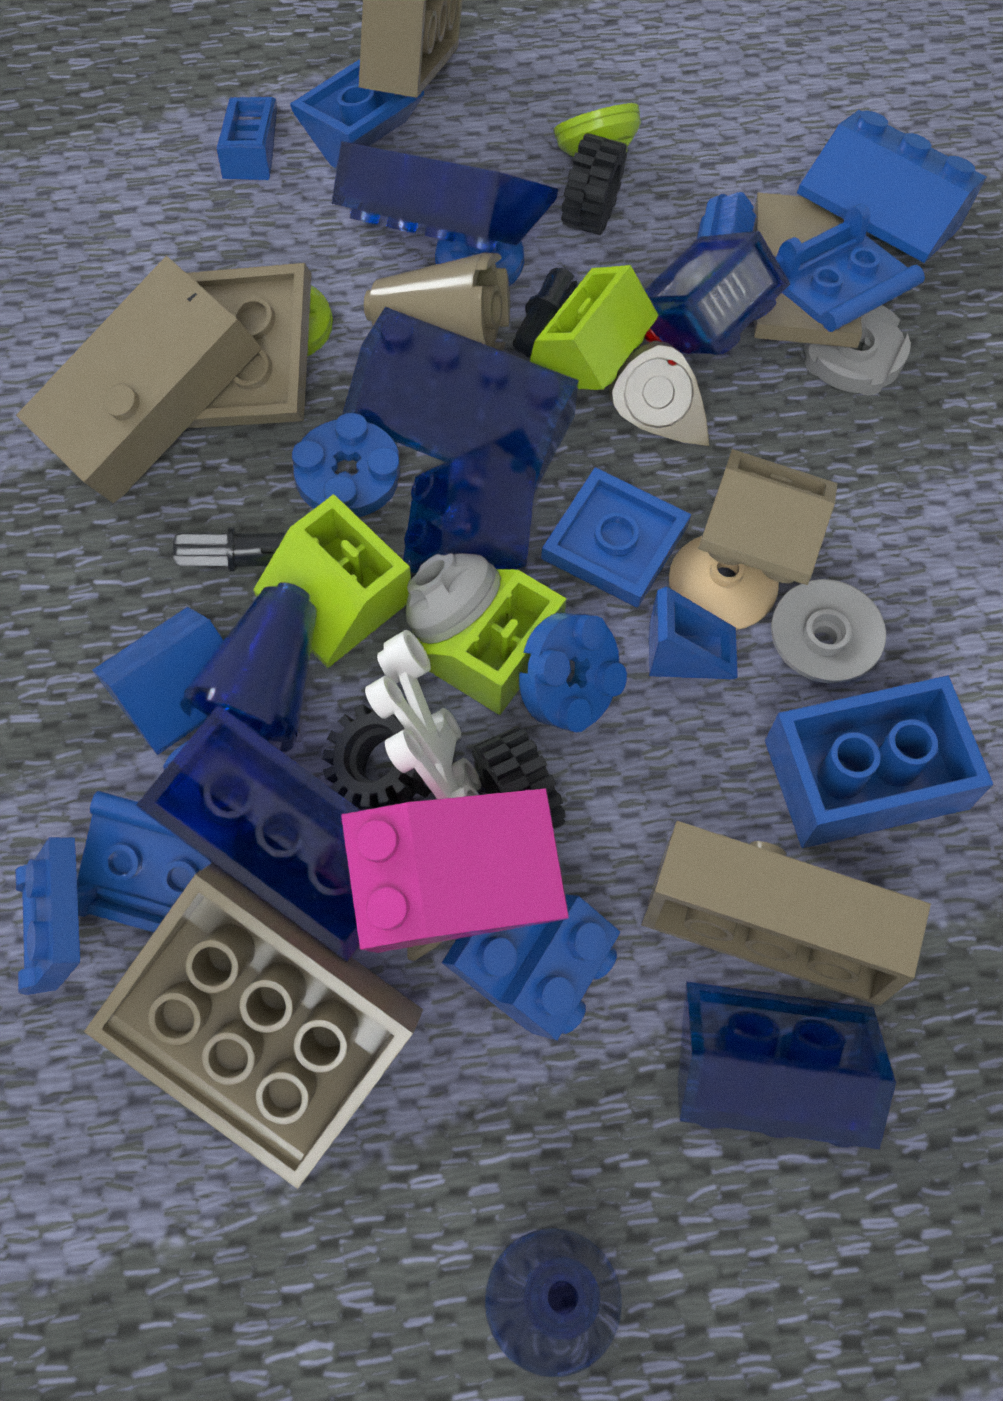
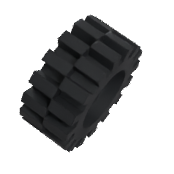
(593, 183)
(350, 762)
(513, 764)

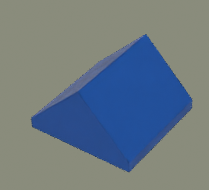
(350, 114)
(155, 671)

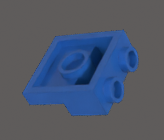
(539, 969)

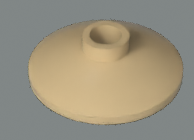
(735, 599)

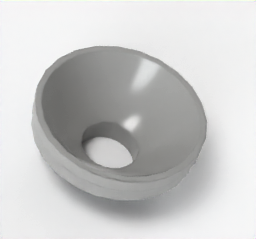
(449, 595)

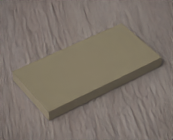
(778, 220)

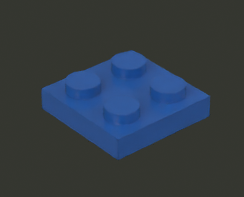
(615, 537)

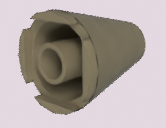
(456, 295)

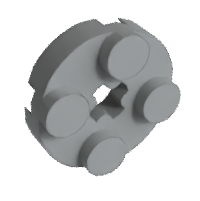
(865, 370)

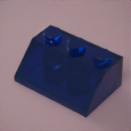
(783, 1066)

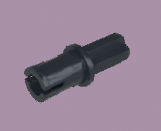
(543, 307)
(225, 549)

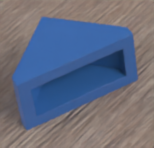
(689, 640)

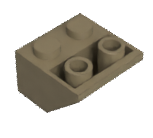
(769, 518)

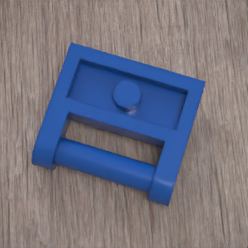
(49, 916)

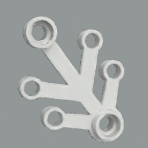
(427, 739)

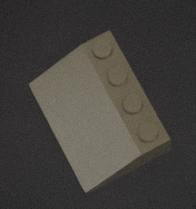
(254, 1024)

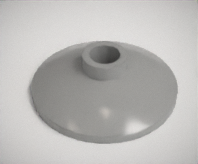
(834, 610)

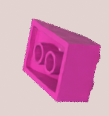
(453, 868)

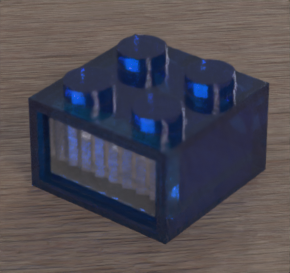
(715, 292)

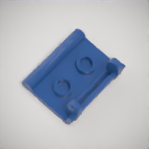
(843, 272)
(132, 865)

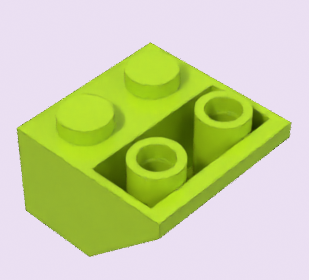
(596, 327)
(345, 571)
(489, 653)

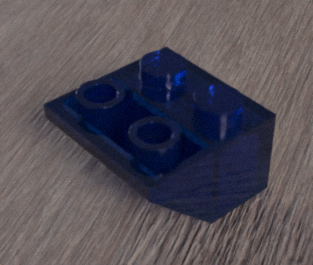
(472, 507)

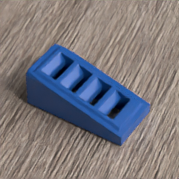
(247, 145)

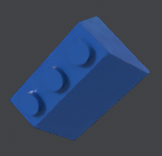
(909, 188)

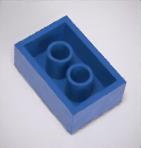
(876, 761)

